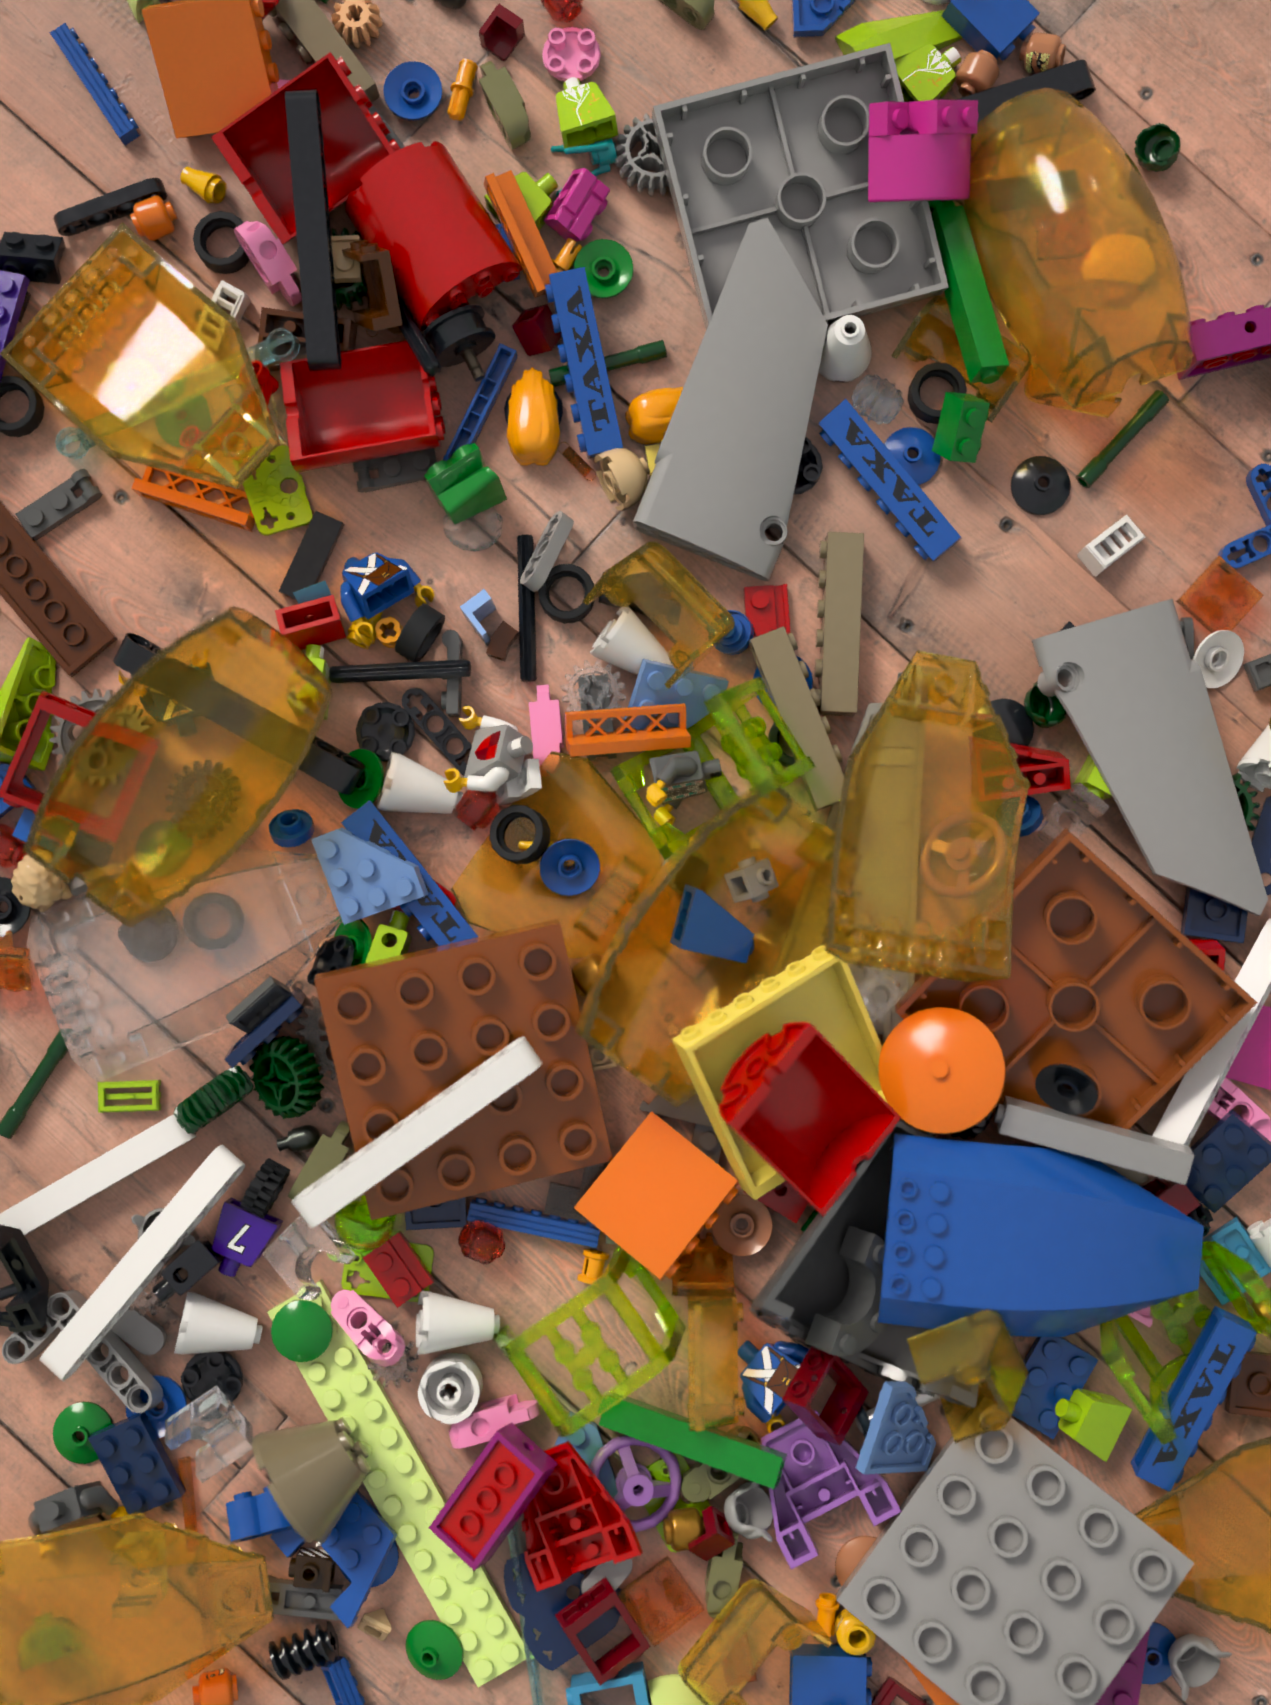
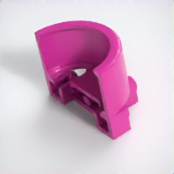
(928, 157)

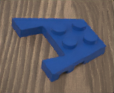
(357, 1546)

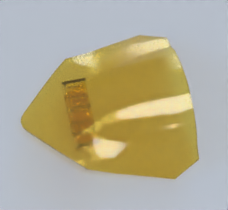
(579, 807)

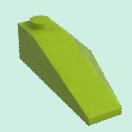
(903, 34)
(27, 679)

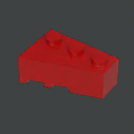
(1044, 769)

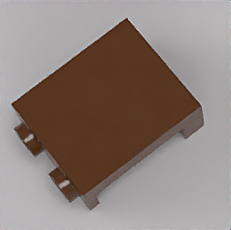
(379, 284)

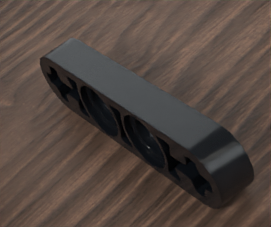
(106, 207)
(442, 737)

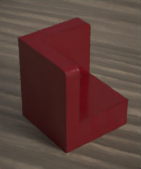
(501, 32)
(536, 330)
(717, 1535)

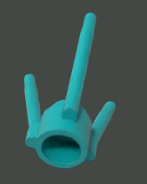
(600, 153)

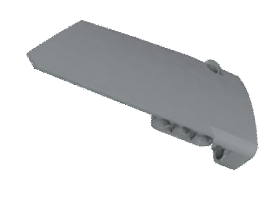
(741, 416)
(1156, 747)

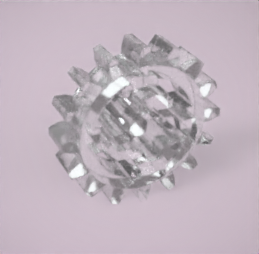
(607, 688)

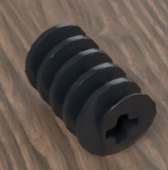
(304, 1653)

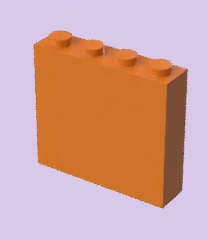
(210, 61)
(658, 1196)

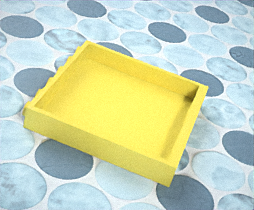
(810, 991)

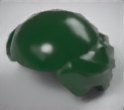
(1157, 147)
(1042, 709)

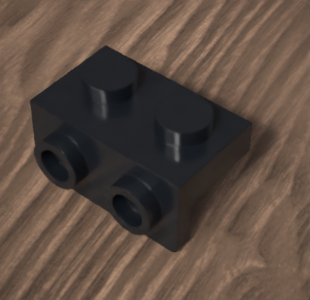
(32, 256)

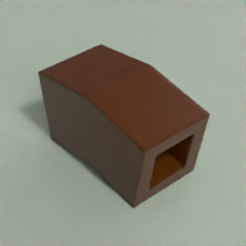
(502, 641)

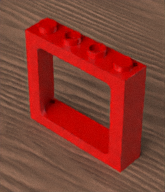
(13, 789)

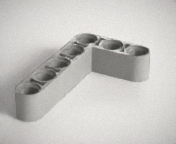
(108, 1368)

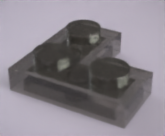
(563, 1198)

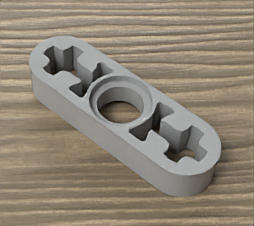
(547, 551)

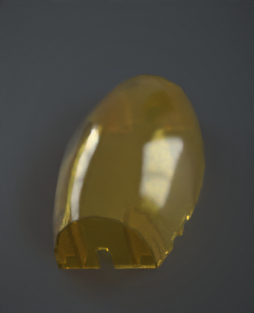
(1075, 249)
(180, 765)
(655, 989)

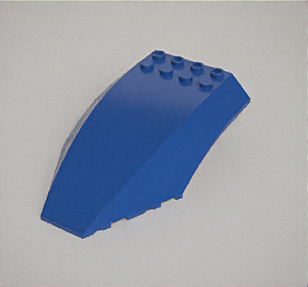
(1026, 1235)

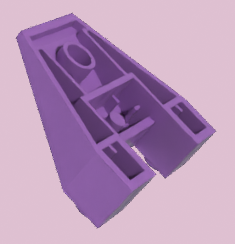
(816, 1481)

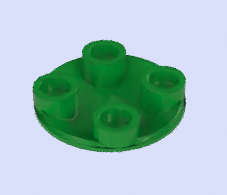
(302, 1330)

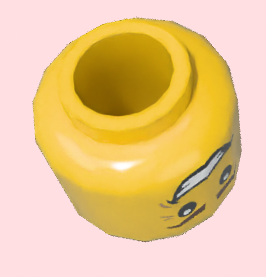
(852, 1634)

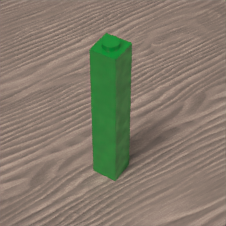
(969, 297)
(709, 1447)

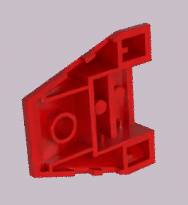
(573, 1523)

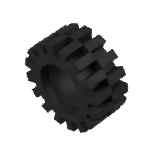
(265, 1188)

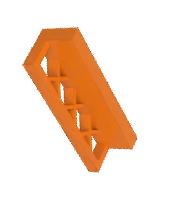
(520, 230)
(194, 503)
(627, 741)

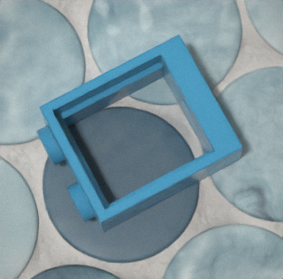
(630, 1674)

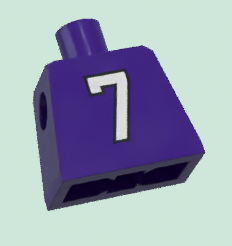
(242, 1236)

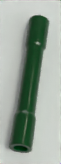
(641, 354)
(1145, 414)
(17, 1112)

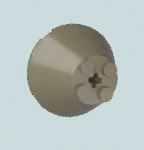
(312, 1473)

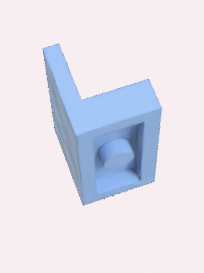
(476, 610)

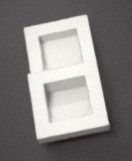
(521, 786)

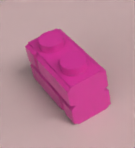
(577, 205)

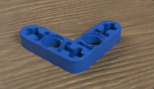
(1256, 490)

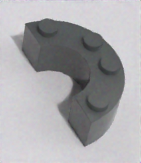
(855, 1320)

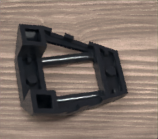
(30, 1284)

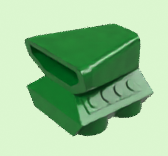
(464, 484)

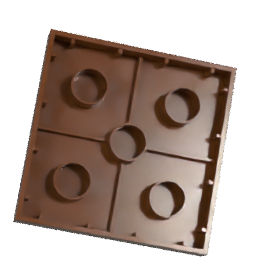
(1094, 988)
(434, 1015)

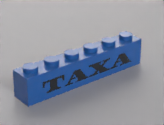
(584, 360)
(889, 480)
(434, 911)
(1195, 1396)

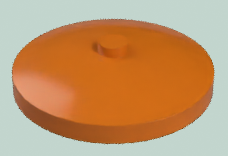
(942, 1070)

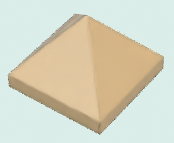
(375, 1624)

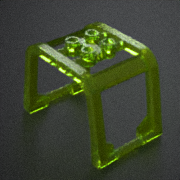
(745, 744)
(1219, 1262)
(596, 1346)

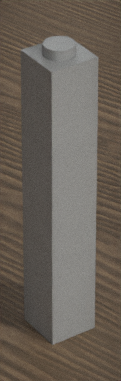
(1094, 1140)

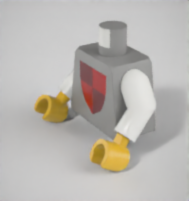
(494, 754)

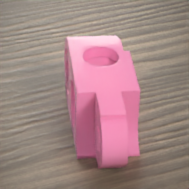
(269, 259)
(545, 724)
(1230, 1096)
(351, 1312)
(489, 1418)

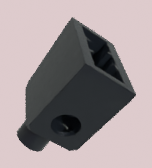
(197, 1260)

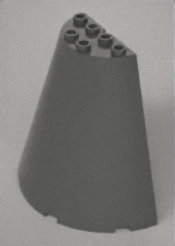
(817, 1278)

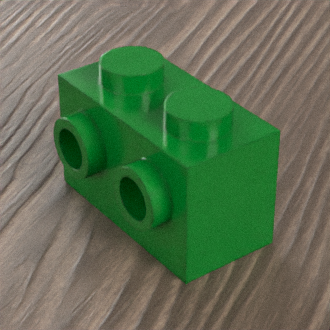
(960, 427)

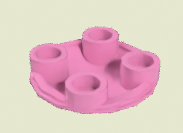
(571, 53)

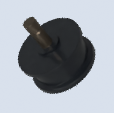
(460, 338)

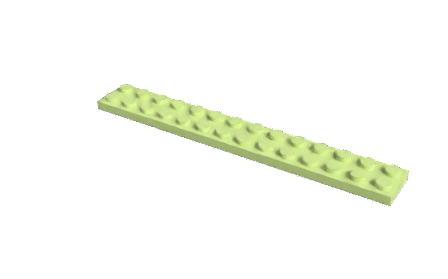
(410, 1502)

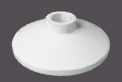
(1220, 657)

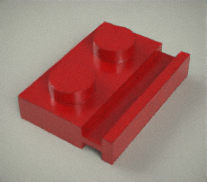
(767, 608)
(398, 1269)

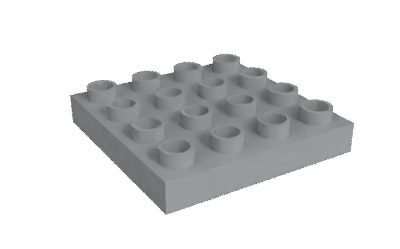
(800, 157)
(1013, 1576)

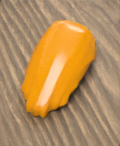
(651, 414)
(533, 419)

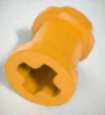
(388, 623)
(593, 1265)

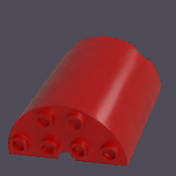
(259, 143)
(434, 228)
(364, 411)
(805, 1111)

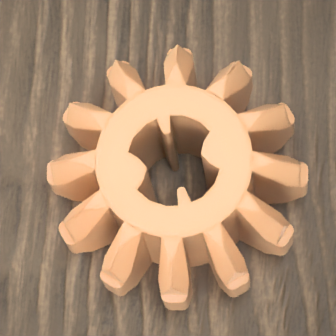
(361, 30)

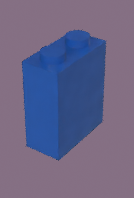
(992, 23)
(828, 1676)

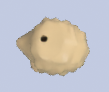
(37, 885)

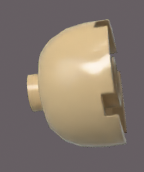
(622, 476)

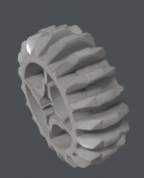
(637, 167)

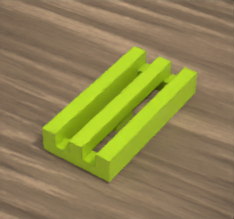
(155, 1095)

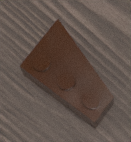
(294, 322)

